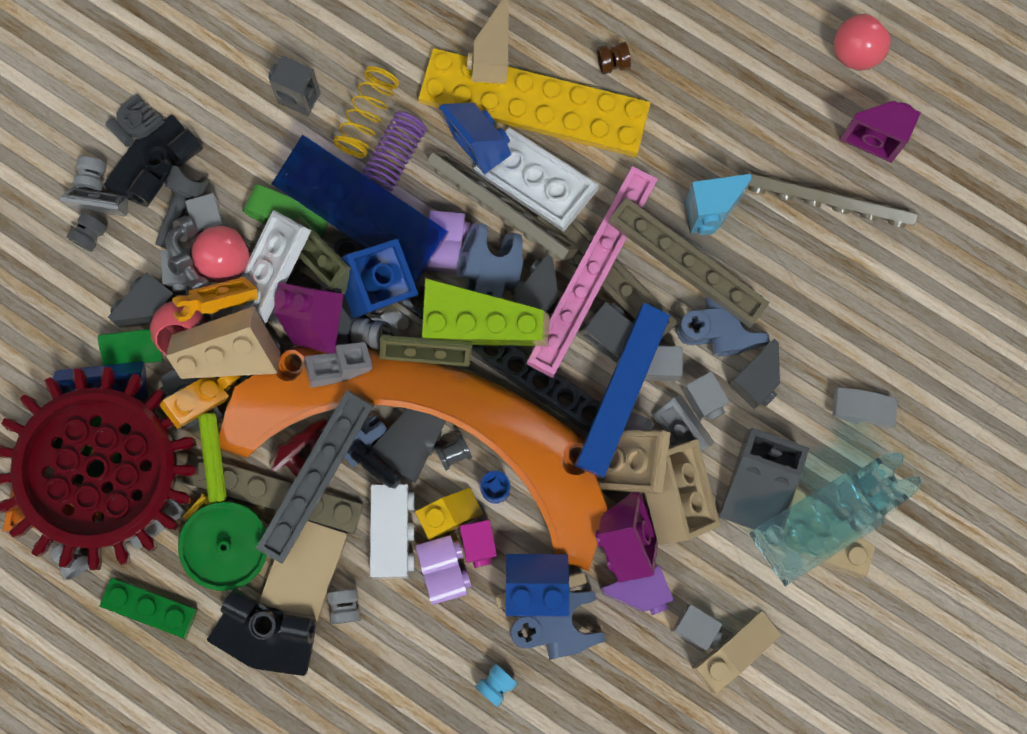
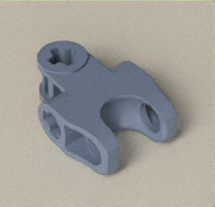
(490, 272)
(720, 329)
(558, 632)

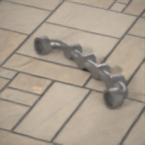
(182, 263)

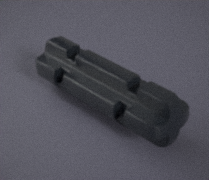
(376, 466)

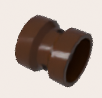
(613, 58)

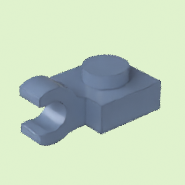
(372, 430)

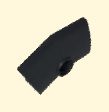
(149, 161)
(243, 636)

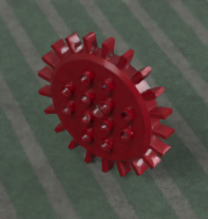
(71, 418)

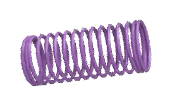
(413, 130)

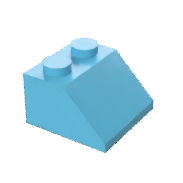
(712, 202)

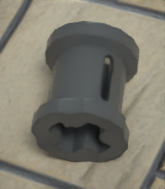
(453, 452)

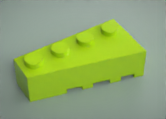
(480, 318)

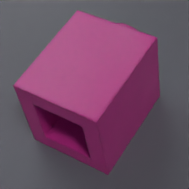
(478, 543)

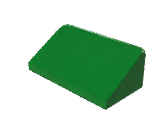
(128, 348)

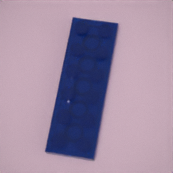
(358, 204)

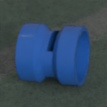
(496, 482)

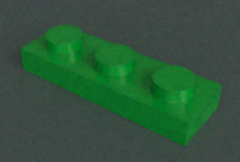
(148, 608)

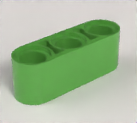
(265, 200)

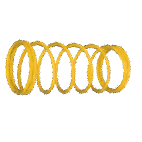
(375, 82)

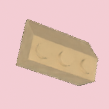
(687, 498)

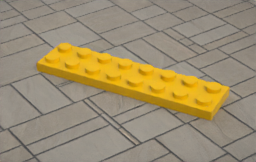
(540, 104)

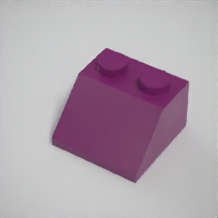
(882, 129)
(309, 315)
(628, 539)

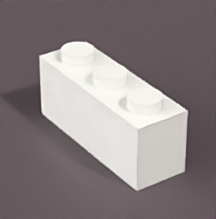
(391, 532)

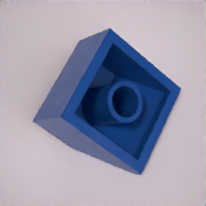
(476, 134)
(378, 278)
(537, 585)

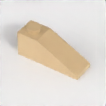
(490, 48)
(736, 653)

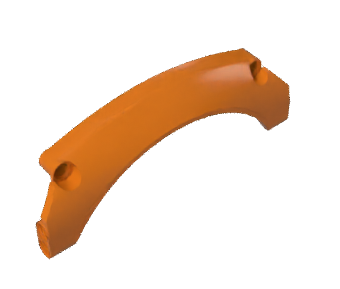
(511, 425)

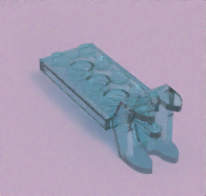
(833, 517)

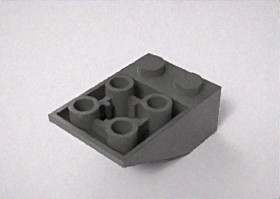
(763, 479)

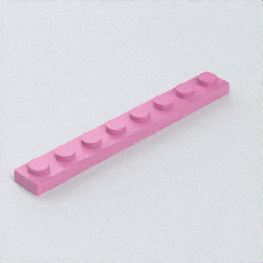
(588, 277)

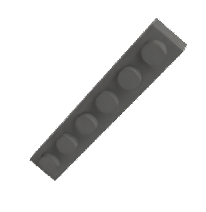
(315, 476)

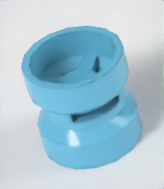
(496, 685)

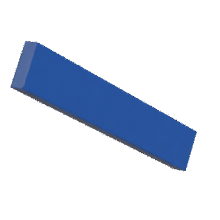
(622, 390)

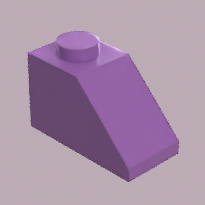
(643, 593)

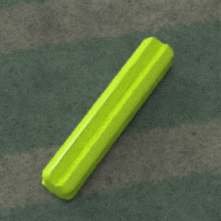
(212, 457)

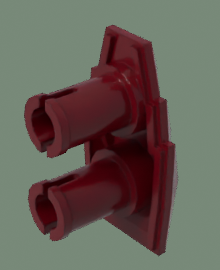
(288, 452)

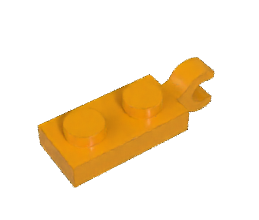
(215, 297)
(197, 399)

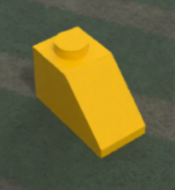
(449, 513)

